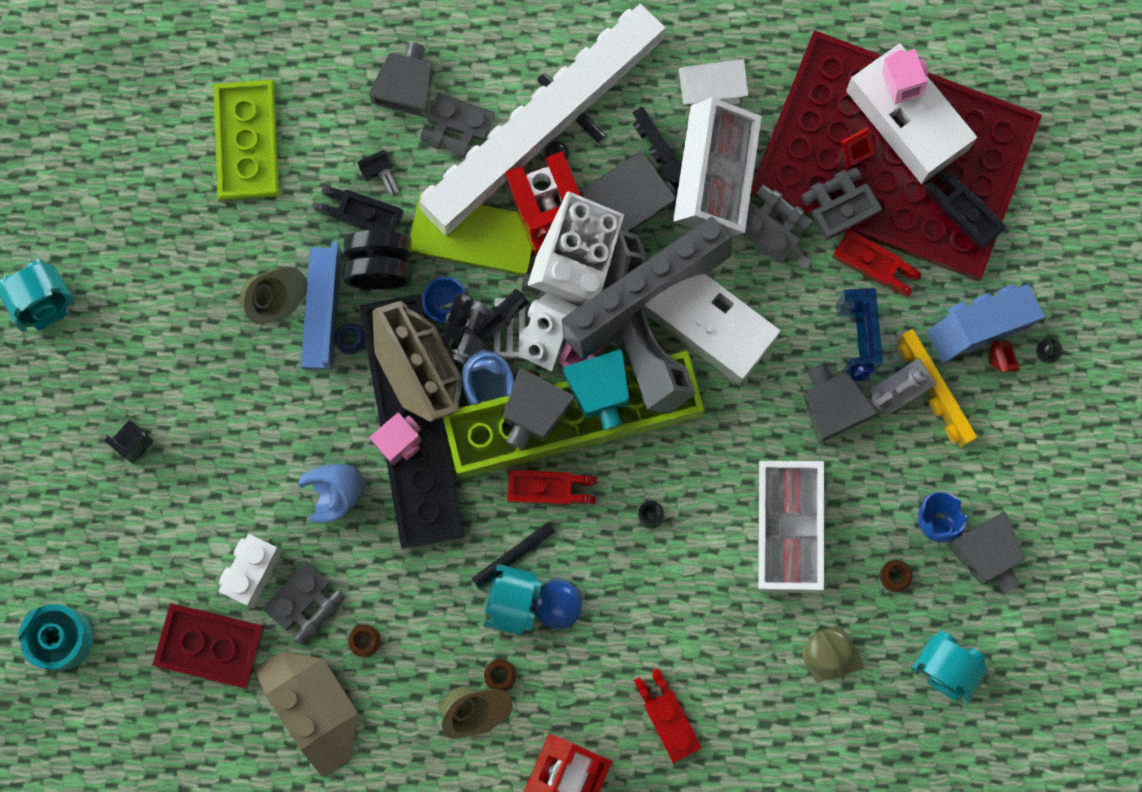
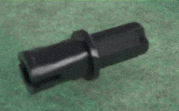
(501, 315)
(457, 320)

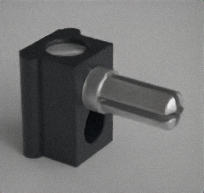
(378, 165)

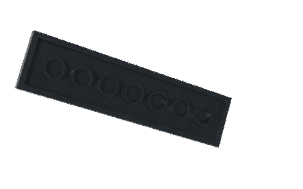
(424, 483)

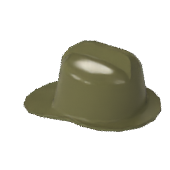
(273, 294)
(831, 655)
(473, 711)

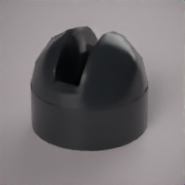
(549, 150)
(1043, 348)
(658, 514)

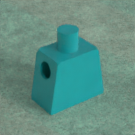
(599, 387)

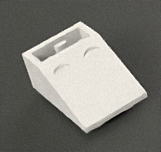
(577, 250)

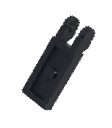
(660, 149)
(360, 210)
(966, 210)

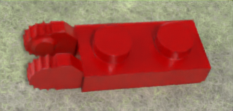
(875, 262)
(547, 487)
(668, 719)

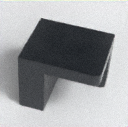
(129, 441)

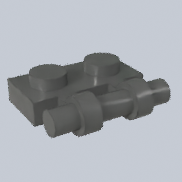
(459, 117)
(846, 211)
(770, 233)
(297, 596)

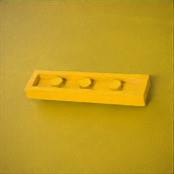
(941, 399)

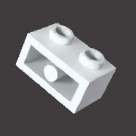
(716, 80)
(543, 337)
(249, 570)

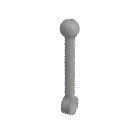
(803, 261)

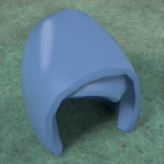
(486, 377)
(338, 487)

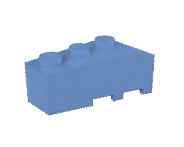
(984, 321)

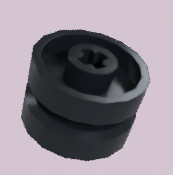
(377, 260)

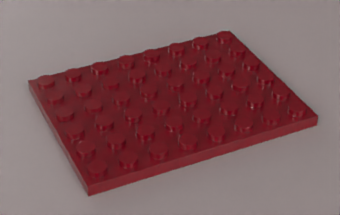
(822, 114)

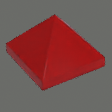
(858, 147)
(1003, 357)

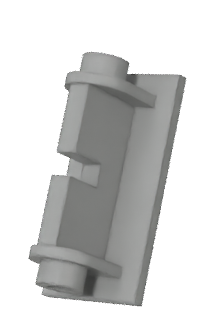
(470, 343)
(901, 387)

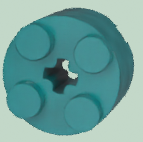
(35, 296)
(511, 600)
(40, 646)
(951, 667)

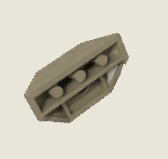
(416, 362)
(311, 707)

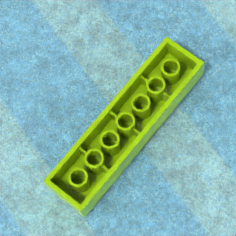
(480, 434)

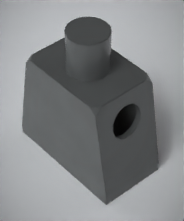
(404, 82)
(835, 403)
(534, 409)
(990, 552)

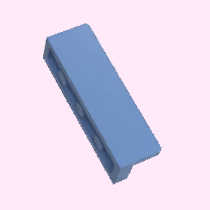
(321, 307)

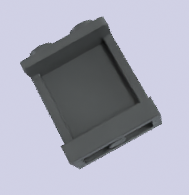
(633, 190)

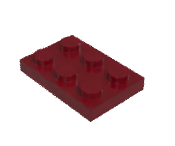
(208, 645)

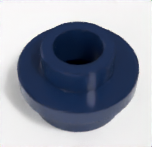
(345, 330)

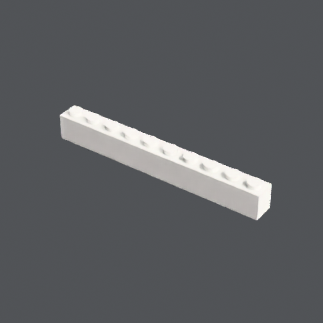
(542, 119)

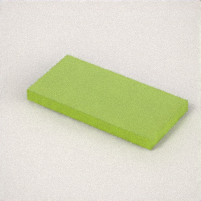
(246, 140)
(485, 239)

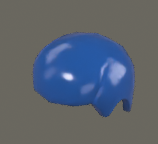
(439, 293)
(941, 529)
(558, 604)

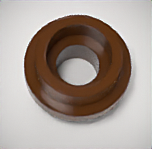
(906, 576)
(355, 635)
(500, 665)

